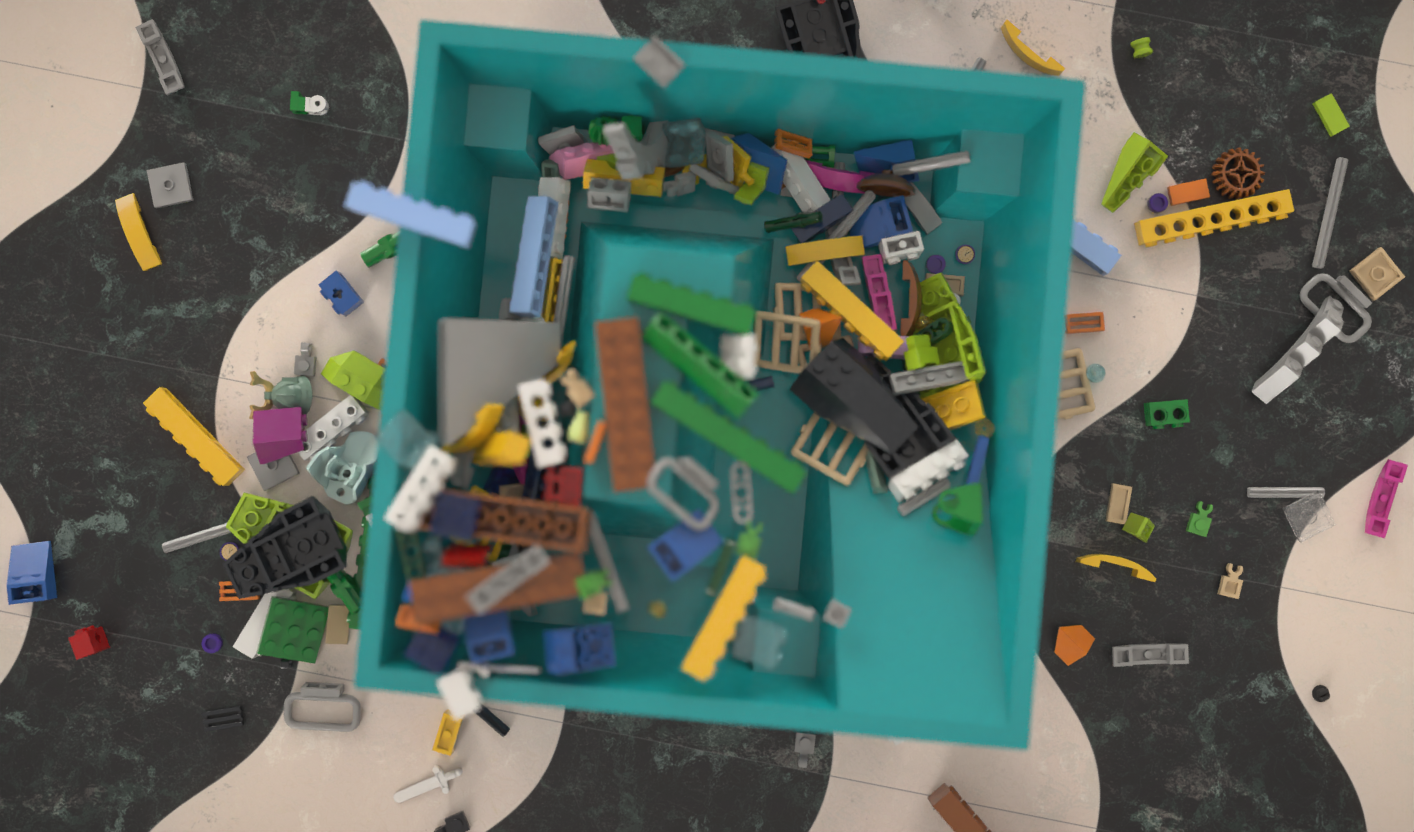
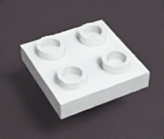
(739, 354)

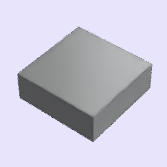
(837, 614)

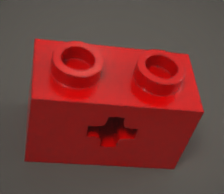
(88, 641)

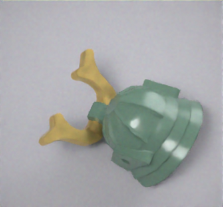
(287, 393)

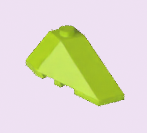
(1136, 162)

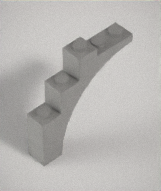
(637, 157)
(1309, 346)

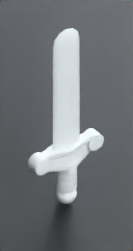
(483, 668)
(440, 779)

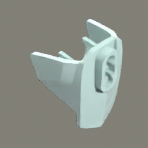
(335, 464)

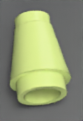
(579, 429)

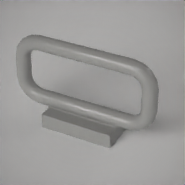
(1349, 293)
(695, 477)
(322, 692)

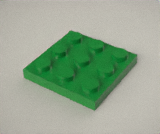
(293, 629)

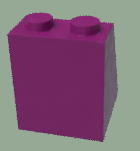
(278, 433)

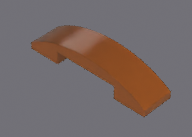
(915, 299)

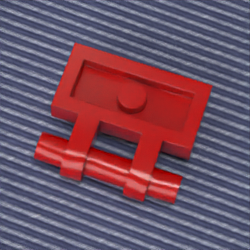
(570, 486)
(464, 554)

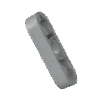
(748, 486)

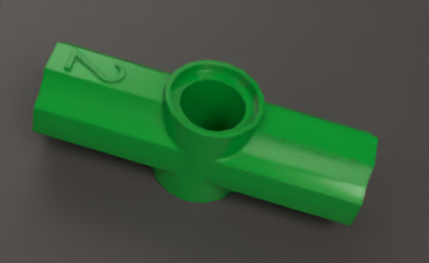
(384, 249)
(344, 588)

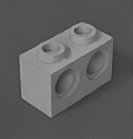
(609, 194)

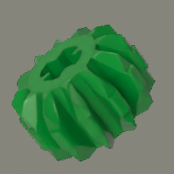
(596, 128)

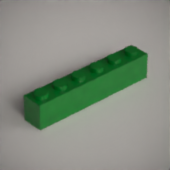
(691, 305)
(699, 365)

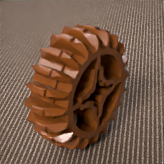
(1236, 189)

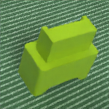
(920, 353)

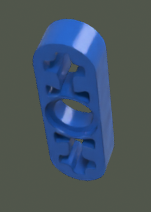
(977, 460)

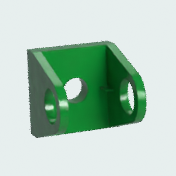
(965, 509)

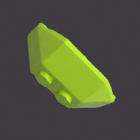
(357, 377)

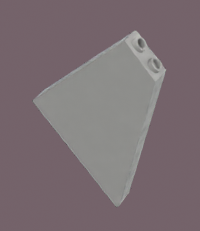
(486, 363)

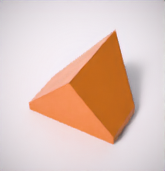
(828, 325)
(1073, 643)

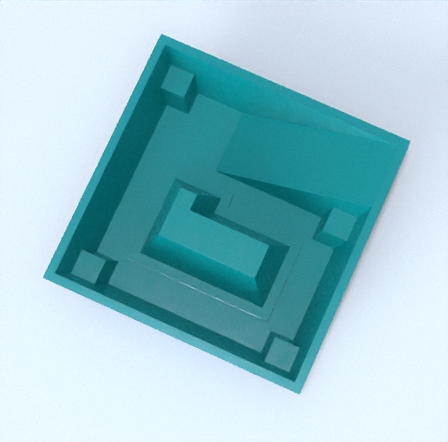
(937, 616)

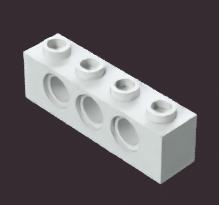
(528, 393)

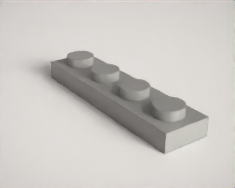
(928, 378)

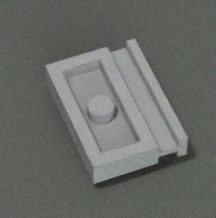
(659, 62)

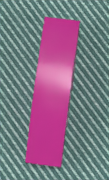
(878, 289)

